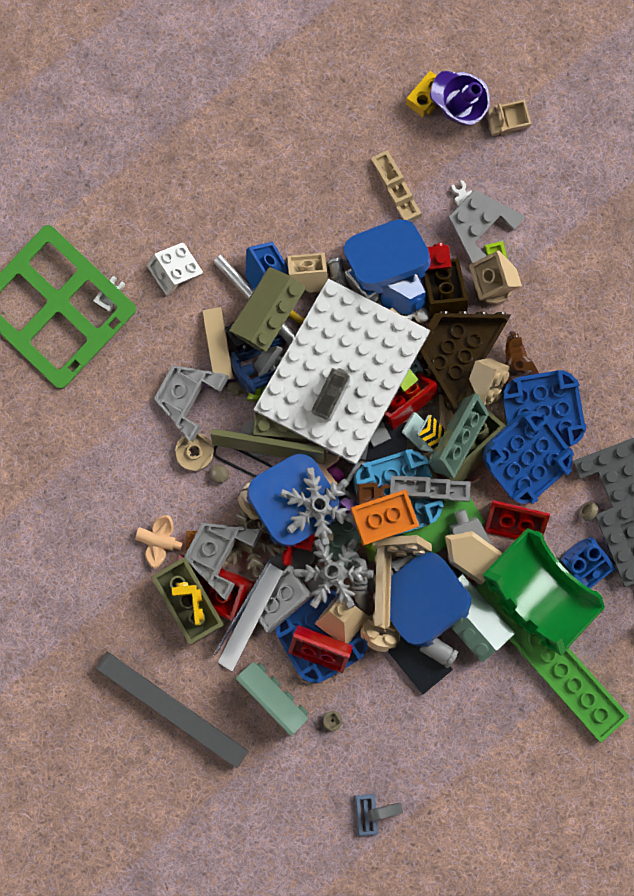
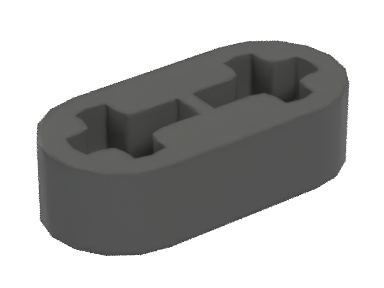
(385, 811)

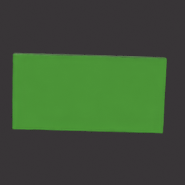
(436, 531)

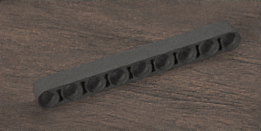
(172, 709)

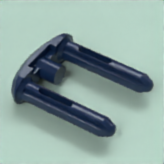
(242, 372)

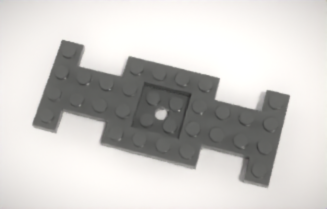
(616, 524)

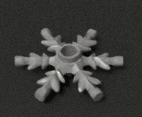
(322, 501)
(329, 569)

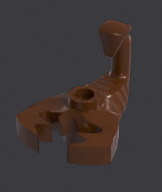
(517, 357)

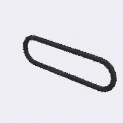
(237, 467)

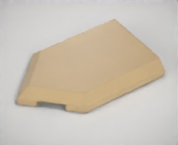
(471, 554)

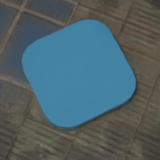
(402, 464)

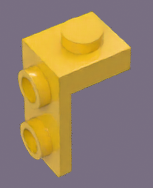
(183, 589)

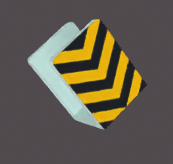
(422, 433)

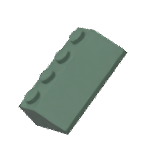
(459, 436)
(483, 628)
(272, 698)

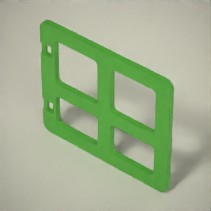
(60, 302)

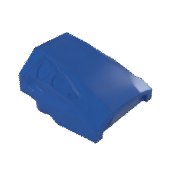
(591, 560)

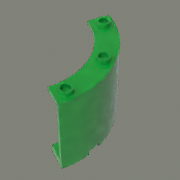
(542, 592)

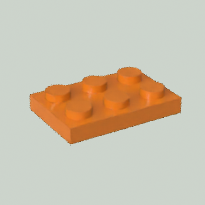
(384, 517)

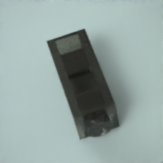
(331, 394)

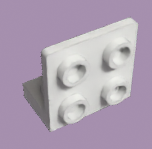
(173, 267)

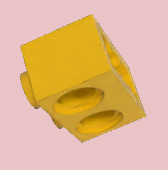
(422, 92)

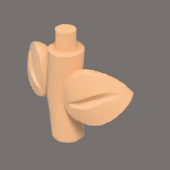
(158, 540)

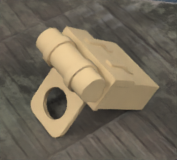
(508, 118)

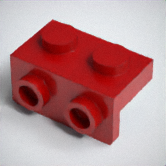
(439, 257)

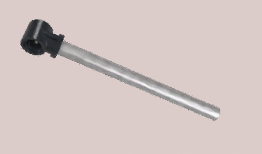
(247, 291)

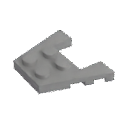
(475, 217)
(181, 390)
(211, 550)

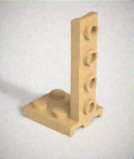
(383, 559)

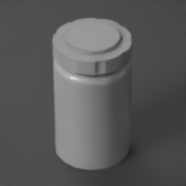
(440, 652)

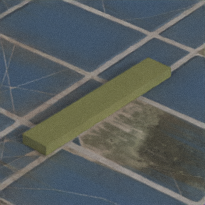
(265, 445)

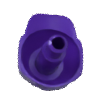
(460, 97)

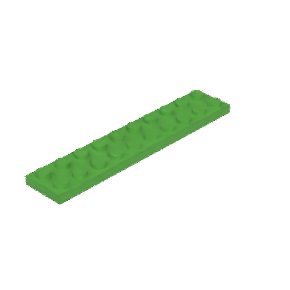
(565, 676)

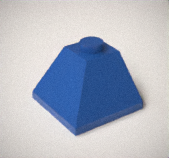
(259, 259)
(404, 295)

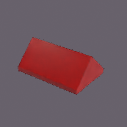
(410, 401)
(513, 520)
(320, 649)

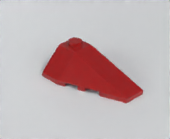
(230, 607)

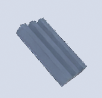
(365, 797)

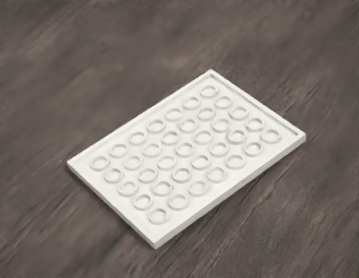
(350, 335)

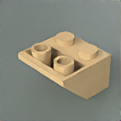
(488, 379)

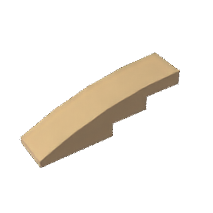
(396, 187)
(217, 342)

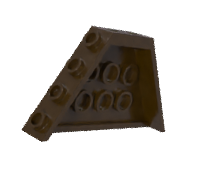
(454, 347)

